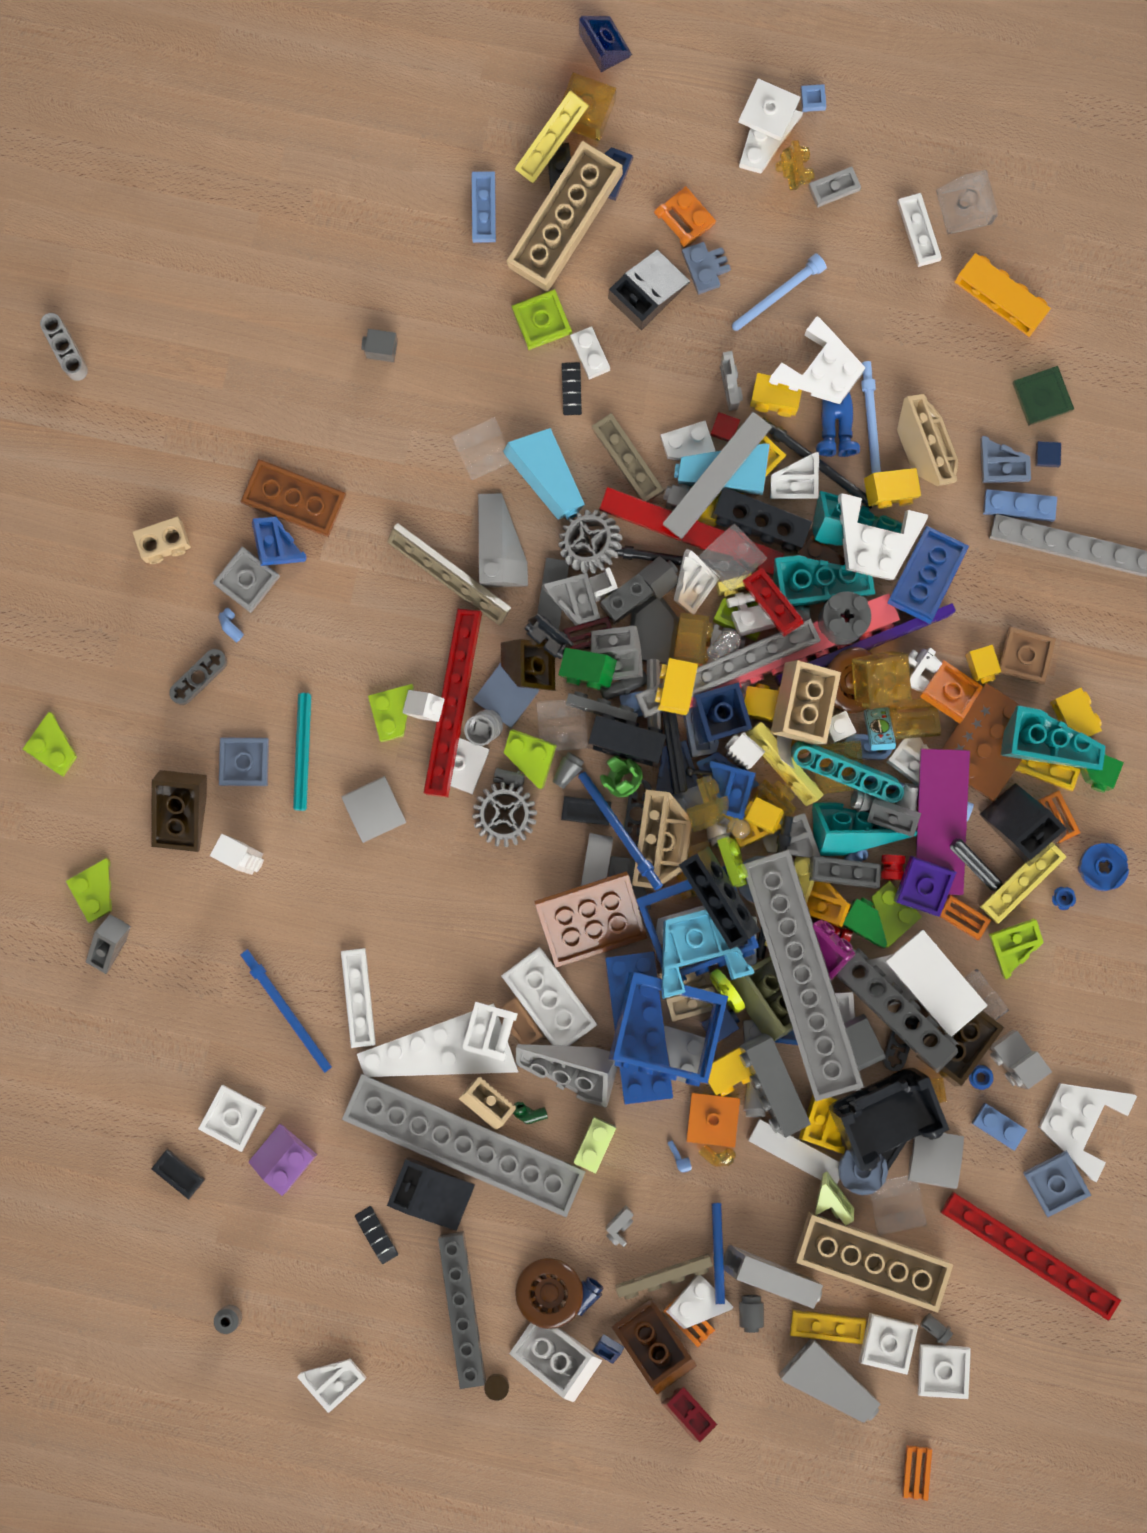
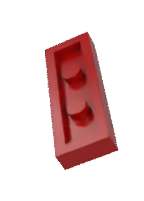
(773, 602)

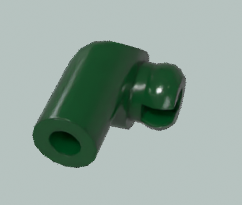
(528, 1115)

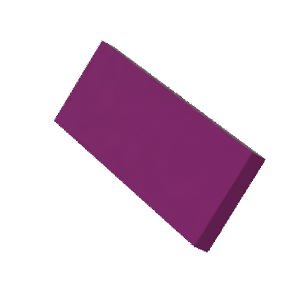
(943, 809)

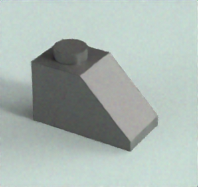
(107, 943)

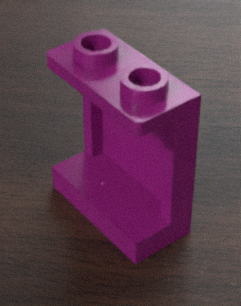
(836, 951)

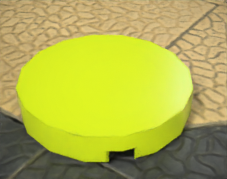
(725, 988)

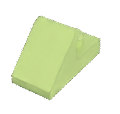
(832, 1197)

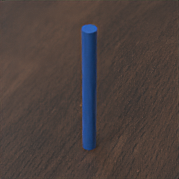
(718, 1253)

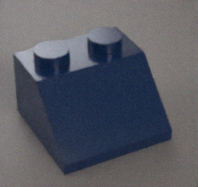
(720, 713)

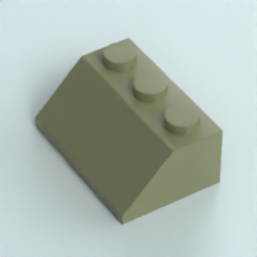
(764, 999)

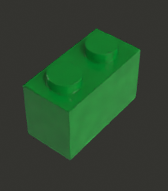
(587, 668)

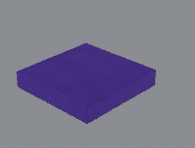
(925, 886)

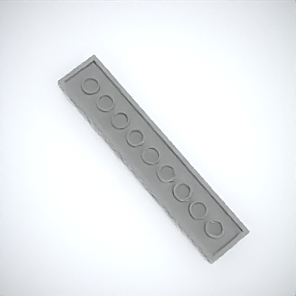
(803, 976)
(464, 1145)

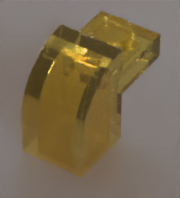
(713, 808)

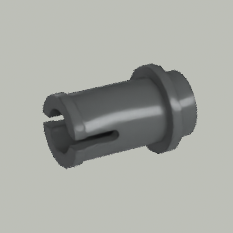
(509, 777)
(936, 1328)

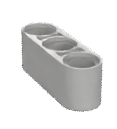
(59, 337)
(597, 858)

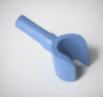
(682, 1164)

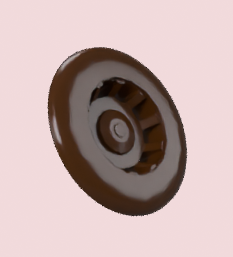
(843, 663)
(549, 1293)

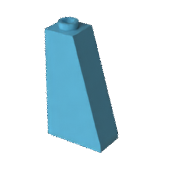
(546, 471)
(747, 479)

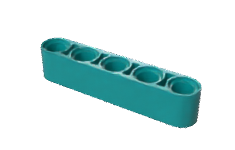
(855, 779)

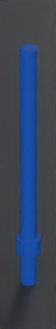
(644, 866)
(258, 972)

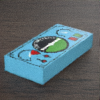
(879, 729)

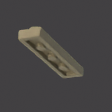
(627, 458)
(654, 1280)

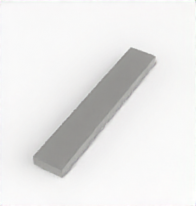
(717, 475)

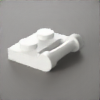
(481, 1029)

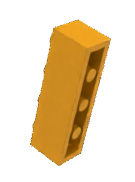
(1002, 294)

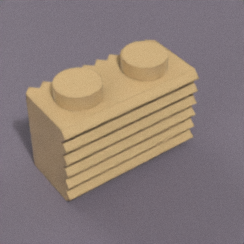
(487, 1103)

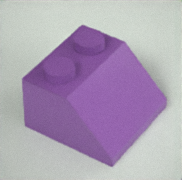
(282, 1159)

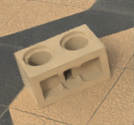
(161, 533)

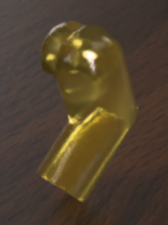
(717, 1159)

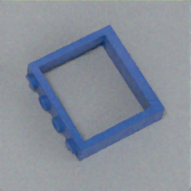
(699, 967)
(719, 1004)

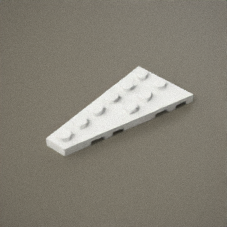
(435, 1052)

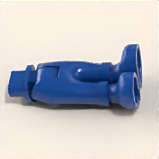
(844, 414)

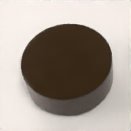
(496, 1387)

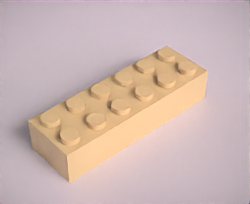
(565, 216)
(873, 1262)

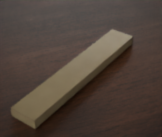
(448, 574)

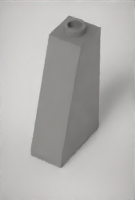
(771, 1277)
(825, 1379)

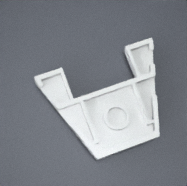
(830, 373)
(873, 549)
(1073, 1116)

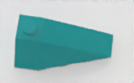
(827, 522)
(815, 581)
(1040, 738)
(847, 831)

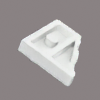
(687, 441)
(797, 480)
(693, 583)
(696, 1304)

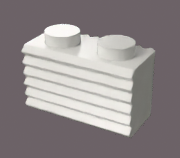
(743, 751)

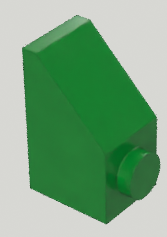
(1106, 778)
(865, 922)

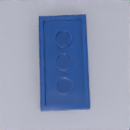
(928, 574)

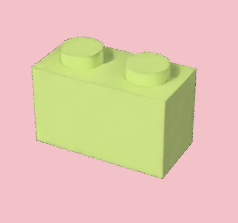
(594, 1144)

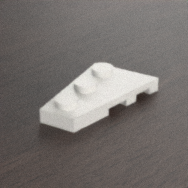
(761, 147)

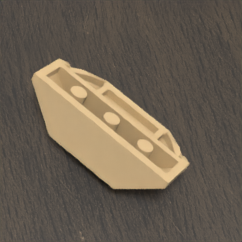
(927, 441)
(662, 837)

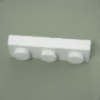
(919, 230)

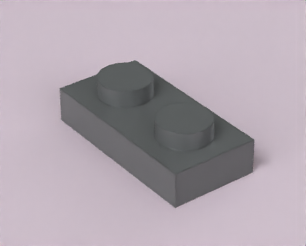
(894, 817)

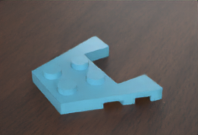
(693, 940)

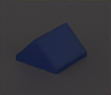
(603, 41)

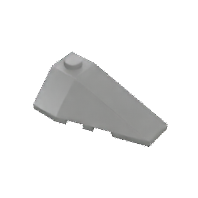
(500, 551)
(580, 1069)

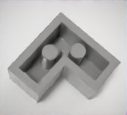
(1021, 1063)

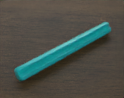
(302, 752)

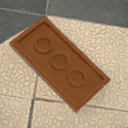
(293, 498)

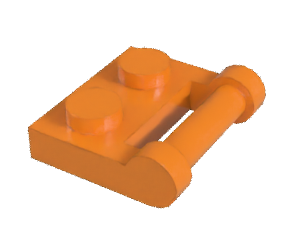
(690, 212)

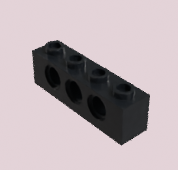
(752, 508)
(719, 897)

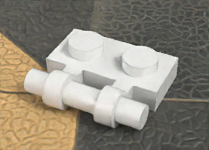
(748, 619)

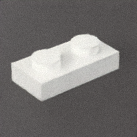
(590, 352)

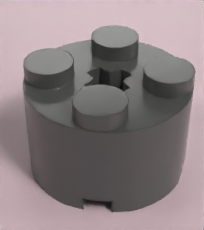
(854, 608)

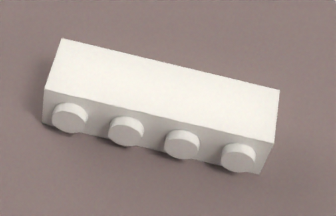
(237, 855)

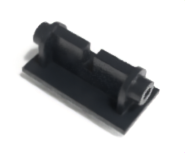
(541, 628)

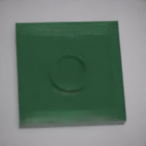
(1043, 395)

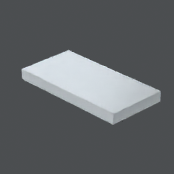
(936, 983)
(549, 999)

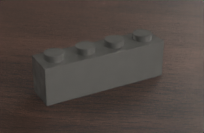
(774, 1085)

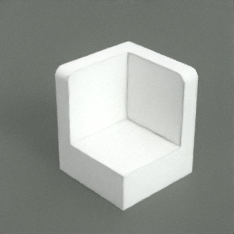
(603, 585)

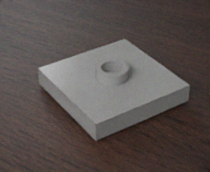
(246, 580)

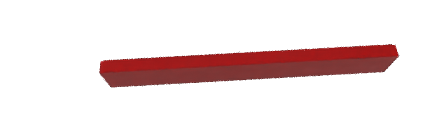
(653, 517)
(455, 695)
(1030, 1256)

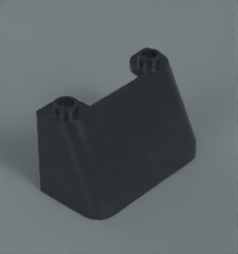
(888, 1116)

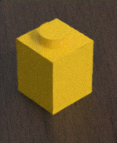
(983, 664)
(764, 815)

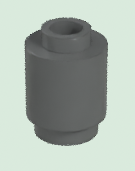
(751, 1313)
(234, 1315)

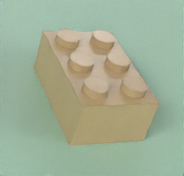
(805, 702)

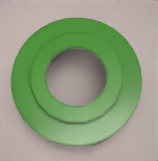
(618, 770)

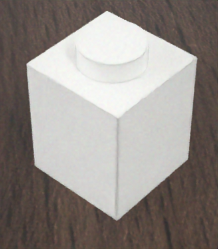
(423, 705)
(840, 728)

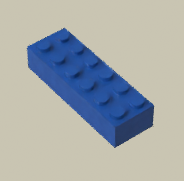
(644, 1029)

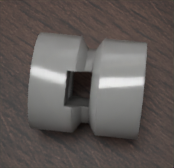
(483, 727)

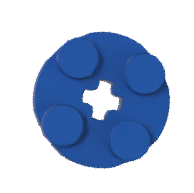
(1117, 866)

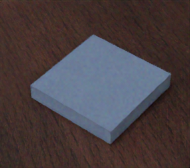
(505, 697)
(243, 762)
(1057, 1183)

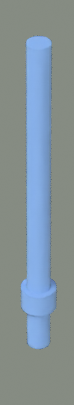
(868, 386)

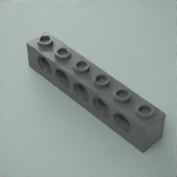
(934, 1056)
(462, 1310)

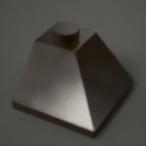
(528, 664)

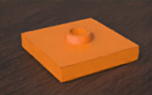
(951, 691)
(713, 1120)

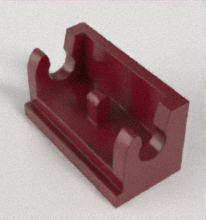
(689, 1414)

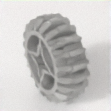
(573, 546)
(491, 798)

